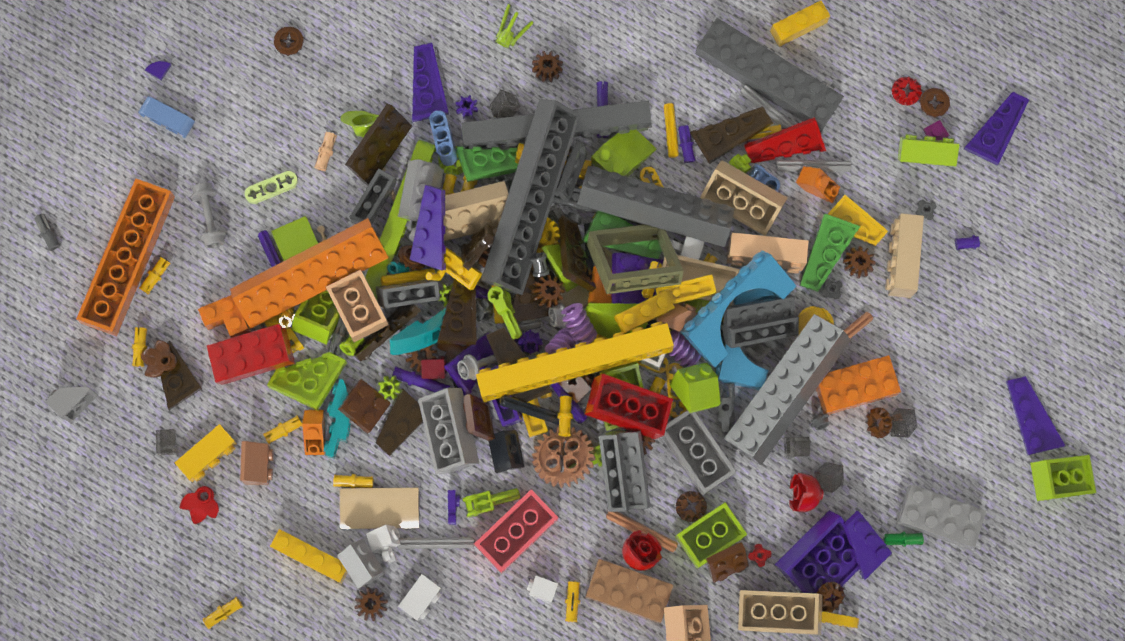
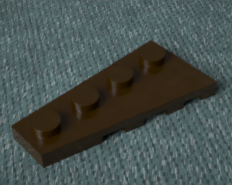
(573, 255)
(508, 351)

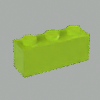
(928, 150)

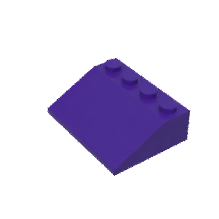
(820, 556)

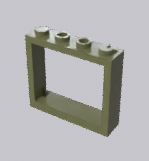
(636, 279)

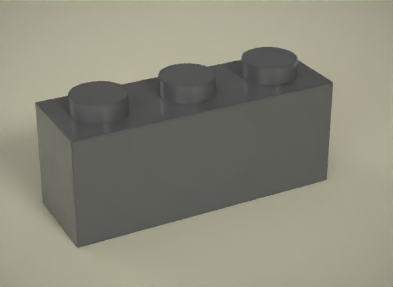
(373, 197)
(407, 293)

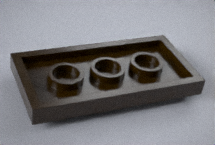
(378, 144)

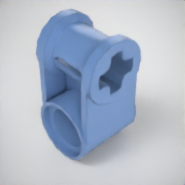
(764, 177)

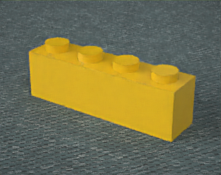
(309, 556)

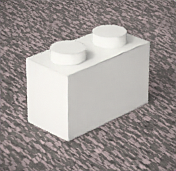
(420, 598)

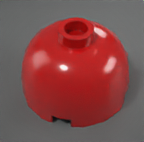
(806, 492)
(641, 551)

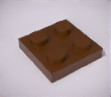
(364, 406)
(478, 417)
(727, 562)

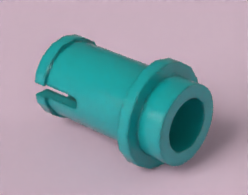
(395, 268)

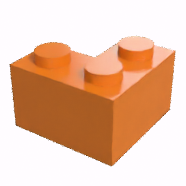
(224, 312)

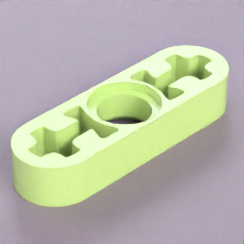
(286, 187)

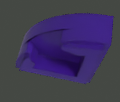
(158, 69)

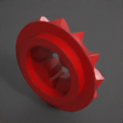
(899, 94)

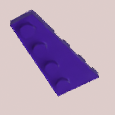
(427, 84)
(997, 132)
(429, 235)
(1033, 421)

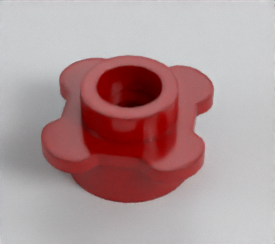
(759, 560)

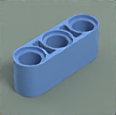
(167, 116)
(443, 145)

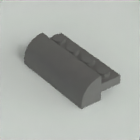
(760, 321)
(624, 470)

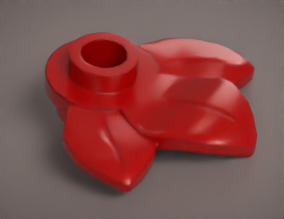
(198, 507)

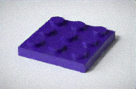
(628, 263)

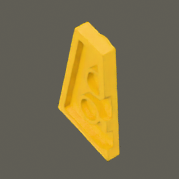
(870, 229)

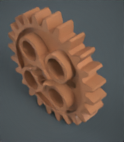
(581, 457)

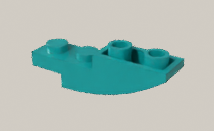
(417, 335)
(341, 427)

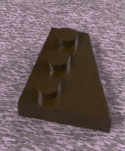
(179, 382)
(400, 424)

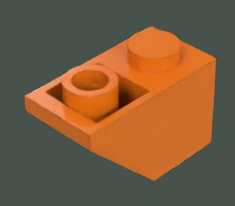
(818, 183)
(314, 432)

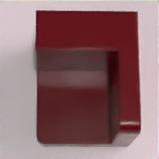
(434, 368)

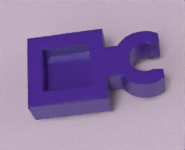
(453, 502)

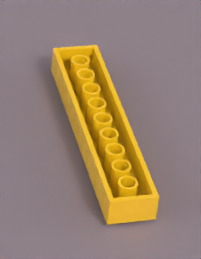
(575, 362)

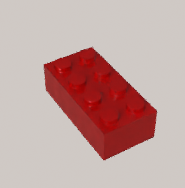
(250, 354)
(628, 406)

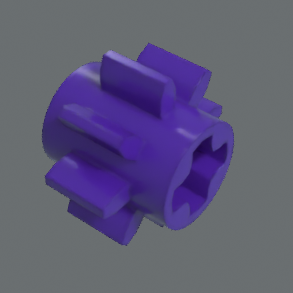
(463, 110)
(530, 342)

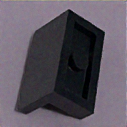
(506, 451)

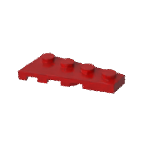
(792, 140)

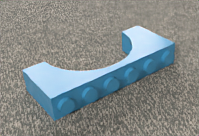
(704, 328)
(736, 366)

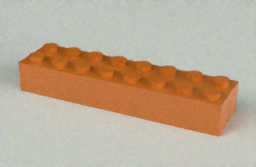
(125, 257)
(308, 273)

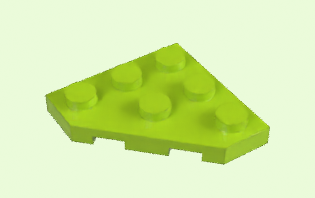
(308, 379)

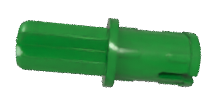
(904, 539)

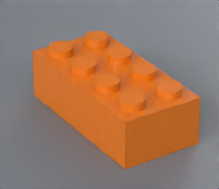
(858, 385)

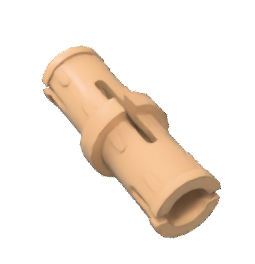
(325, 151)

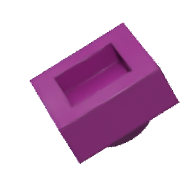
(936, 130)

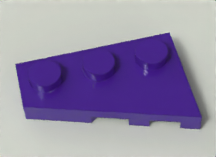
(479, 351)
(867, 545)

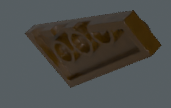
(725, 136)
(459, 317)
(396, 321)

